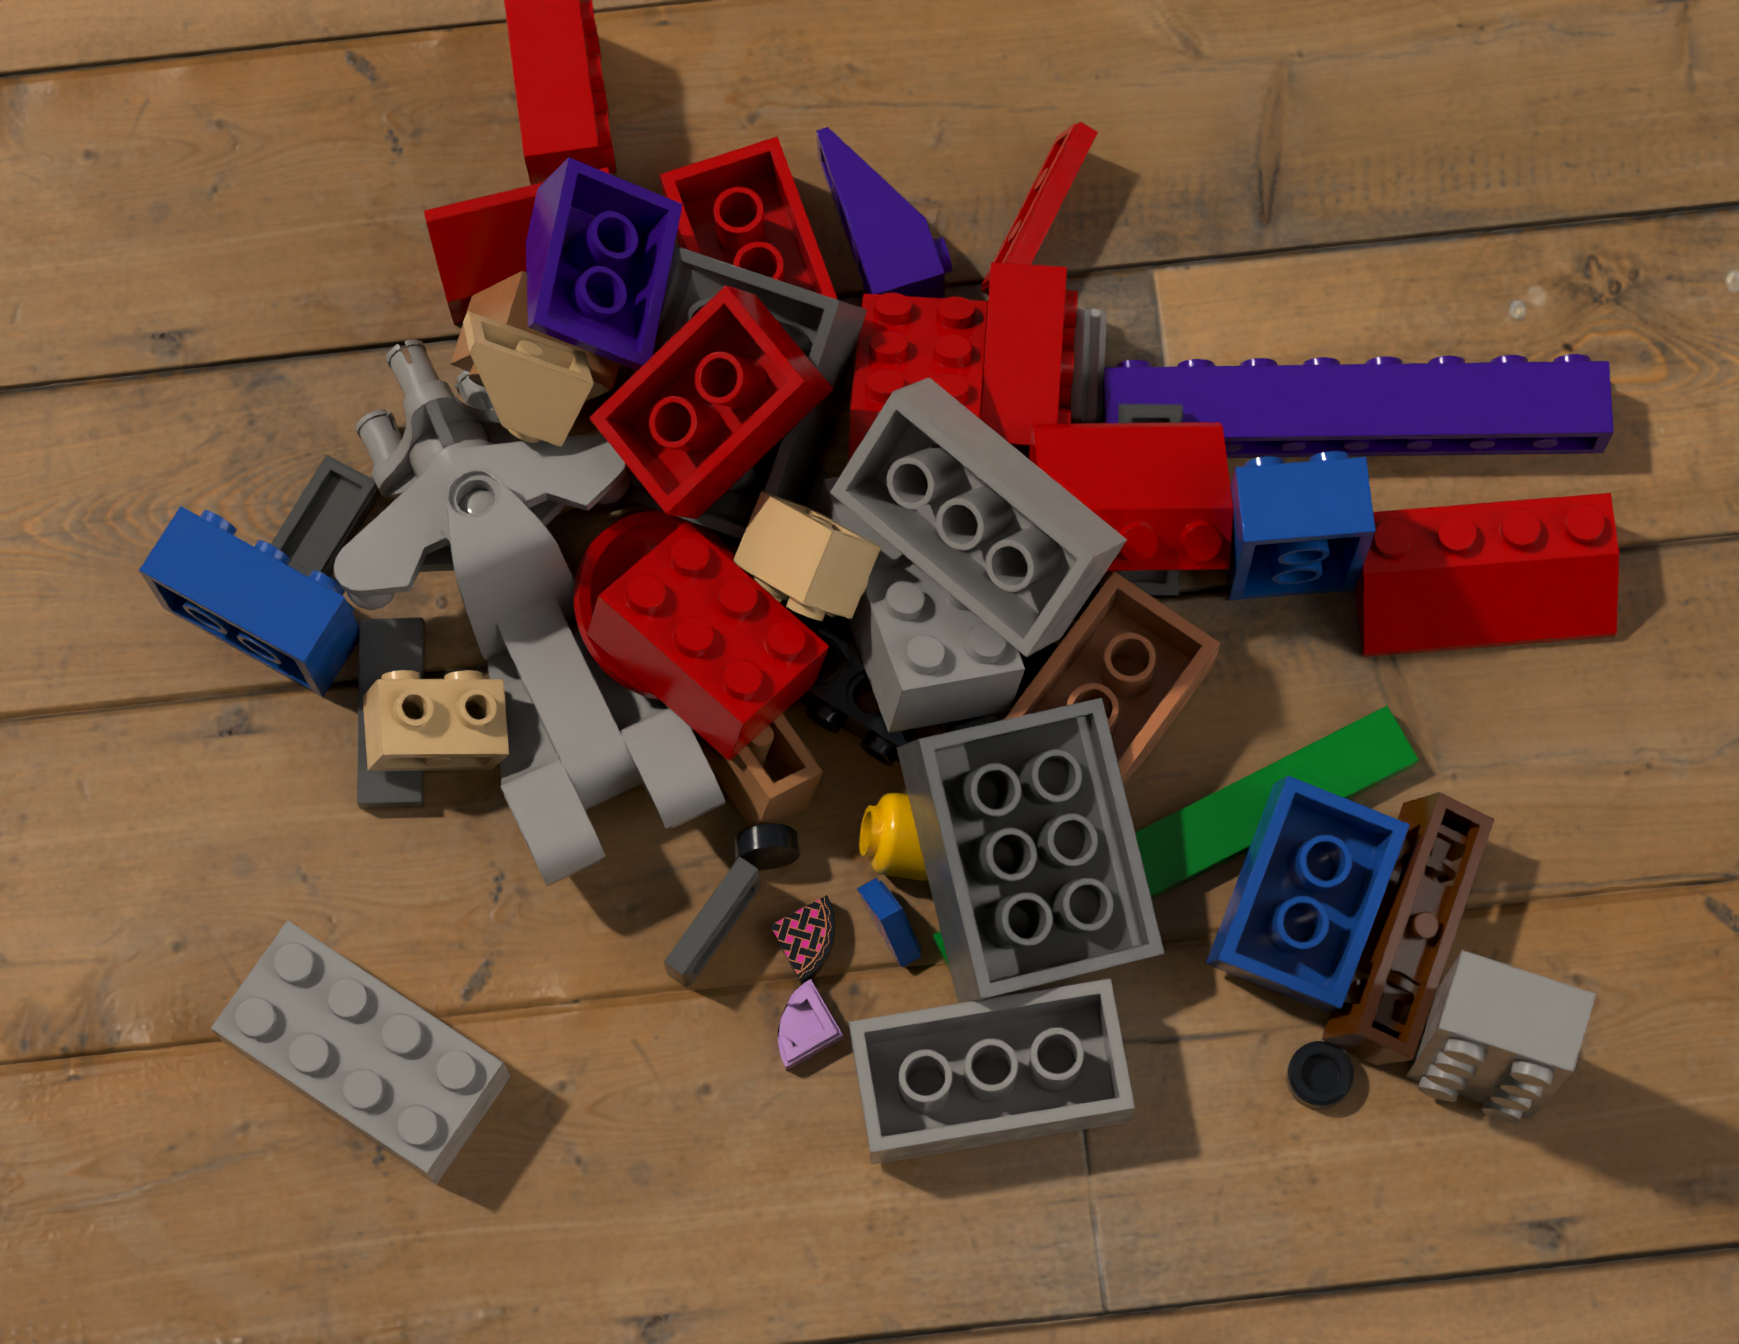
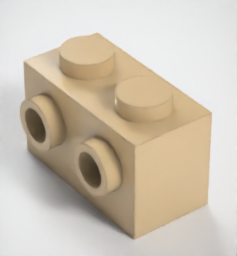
(806, 558)
(435, 722)

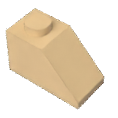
(529, 379)

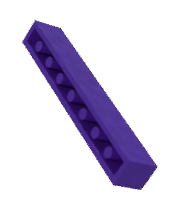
(1383, 404)

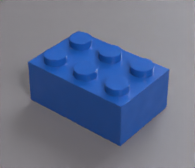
(1299, 526)
(252, 599)
(1307, 894)

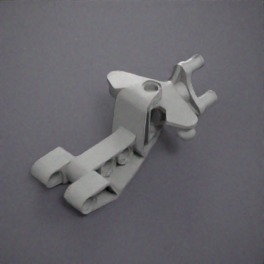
(480, 507)

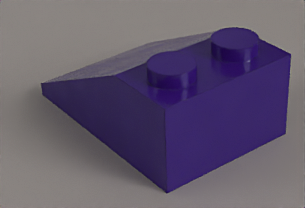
(599, 262)

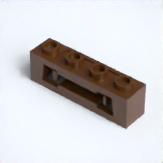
(1411, 931)

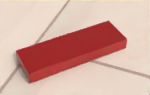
(1044, 197)

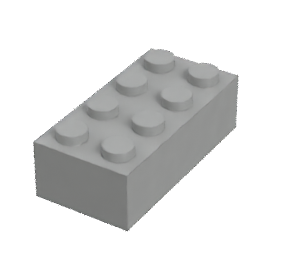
(977, 516)
(920, 644)
(1500, 1037)
(361, 1052)
(991, 1071)

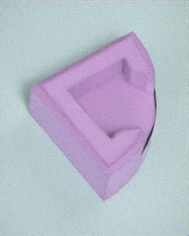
(805, 1027)

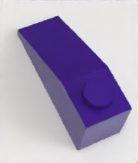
(881, 227)

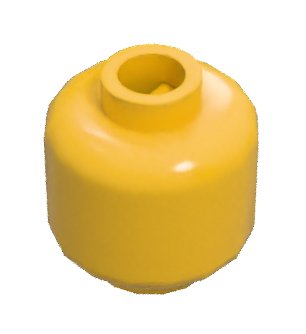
(891, 839)

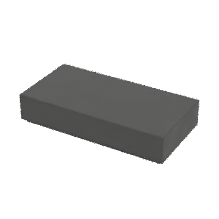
(326, 516)
(713, 923)

